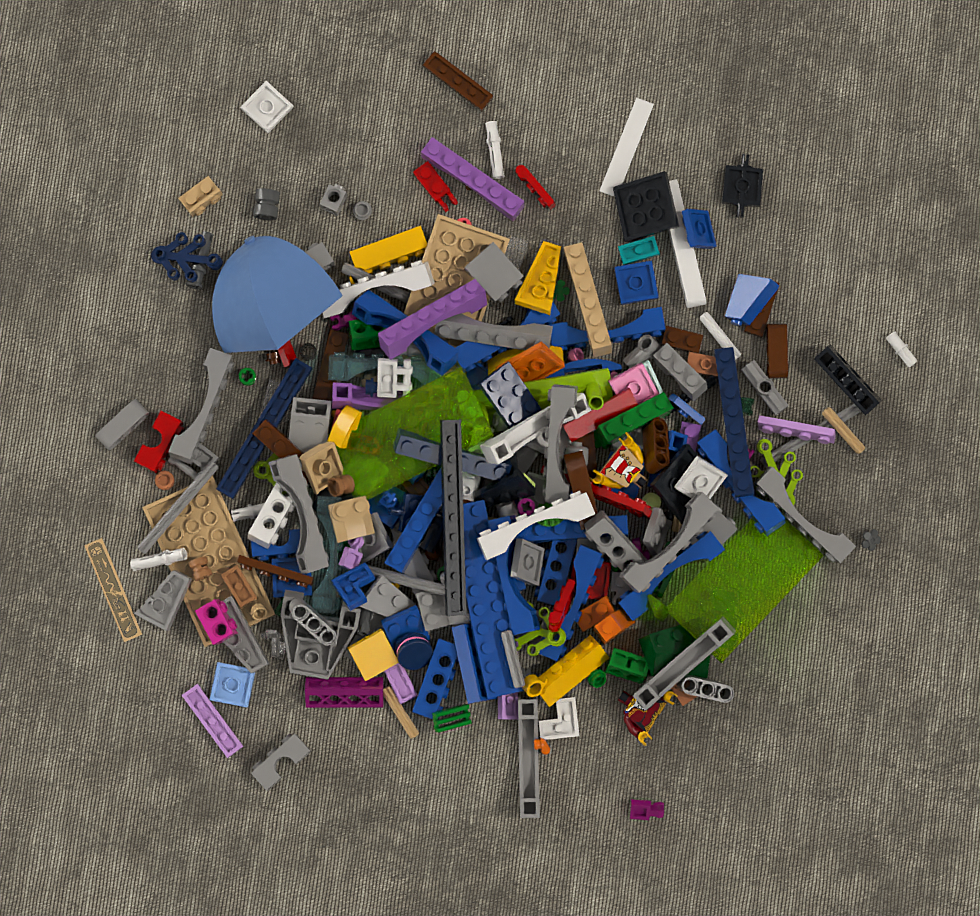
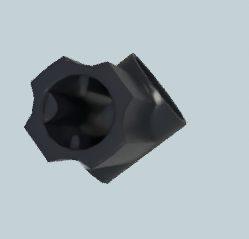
(433, 535)

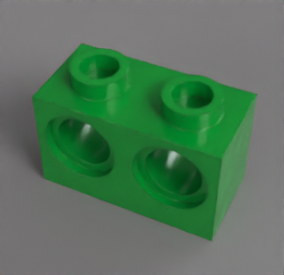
(363, 335)
(627, 666)

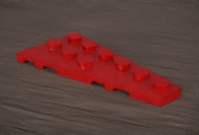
(619, 500)

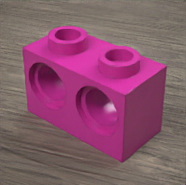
(212, 624)

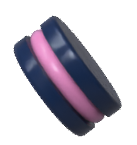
(413, 651)

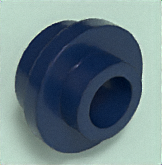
(370, 387)

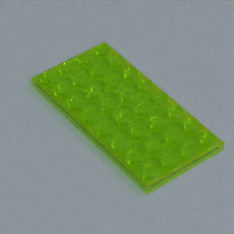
(370, 448)
(744, 583)

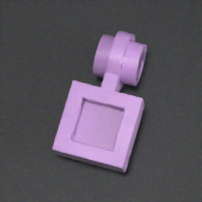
(350, 556)

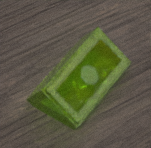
(658, 608)

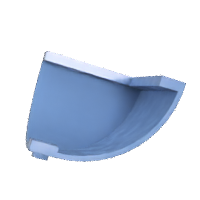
(268, 295)

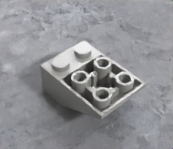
(309, 422)

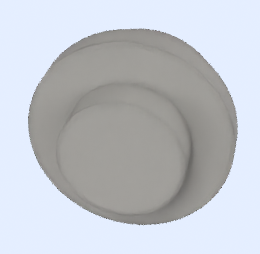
(362, 210)

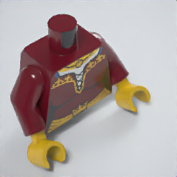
(640, 720)

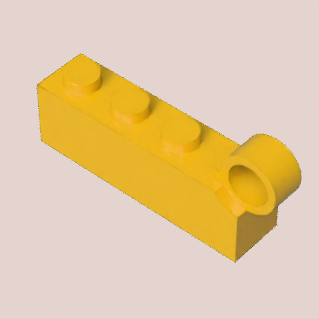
(389, 251)
(566, 672)

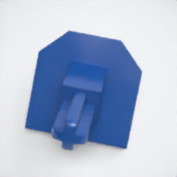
(381, 503)

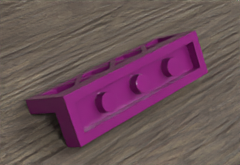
(344, 688)

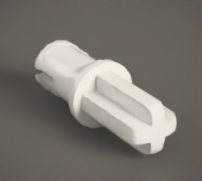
(901, 349)

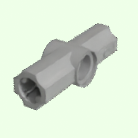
(757, 377)

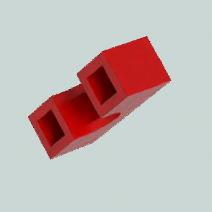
(154, 457)

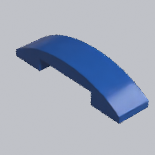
(586, 364)

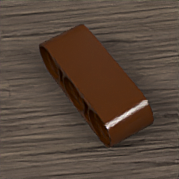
(777, 351)
(655, 445)

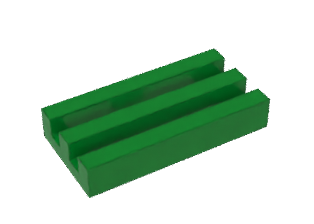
(465, 715)

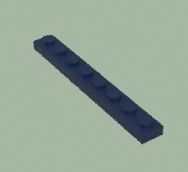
(273, 413)
(734, 422)

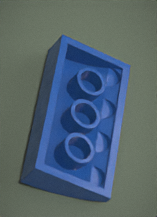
(469, 664)

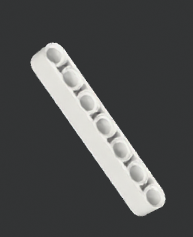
(685, 256)

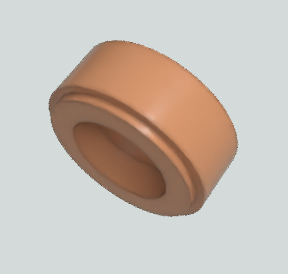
(164, 480)

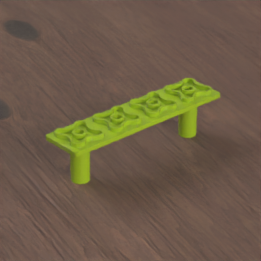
(591, 383)

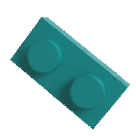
(638, 250)

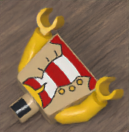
(622, 467)

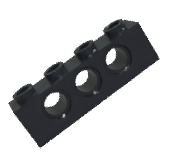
(847, 379)

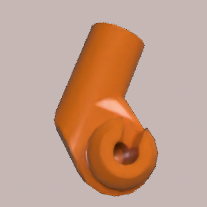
(542, 745)

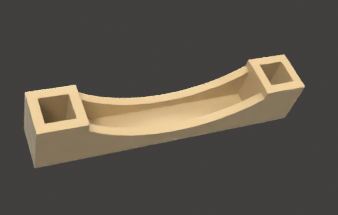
(588, 300)

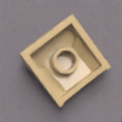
(321, 464)
(351, 519)

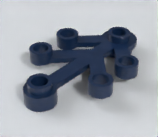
(184, 256)

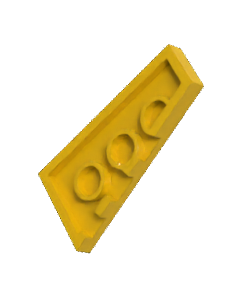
(540, 282)

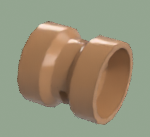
(341, 485)
(200, 568)

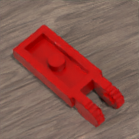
(434, 185)
(534, 186)
(562, 606)

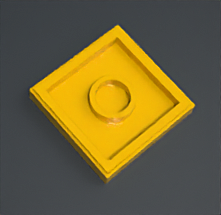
(373, 654)

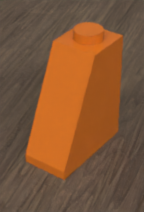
(613, 626)

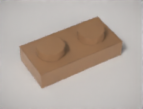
(239, 586)

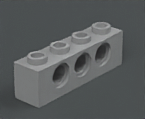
(603, 524)

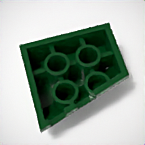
(666, 645)

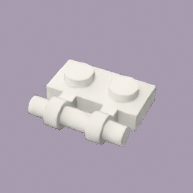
(387, 377)

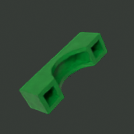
(642, 414)

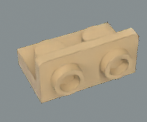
(201, 196)

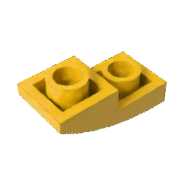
(345, 423)

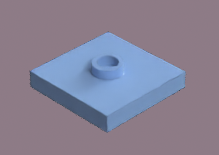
(232, 685)

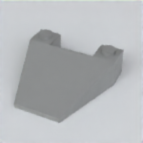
(304, 651)

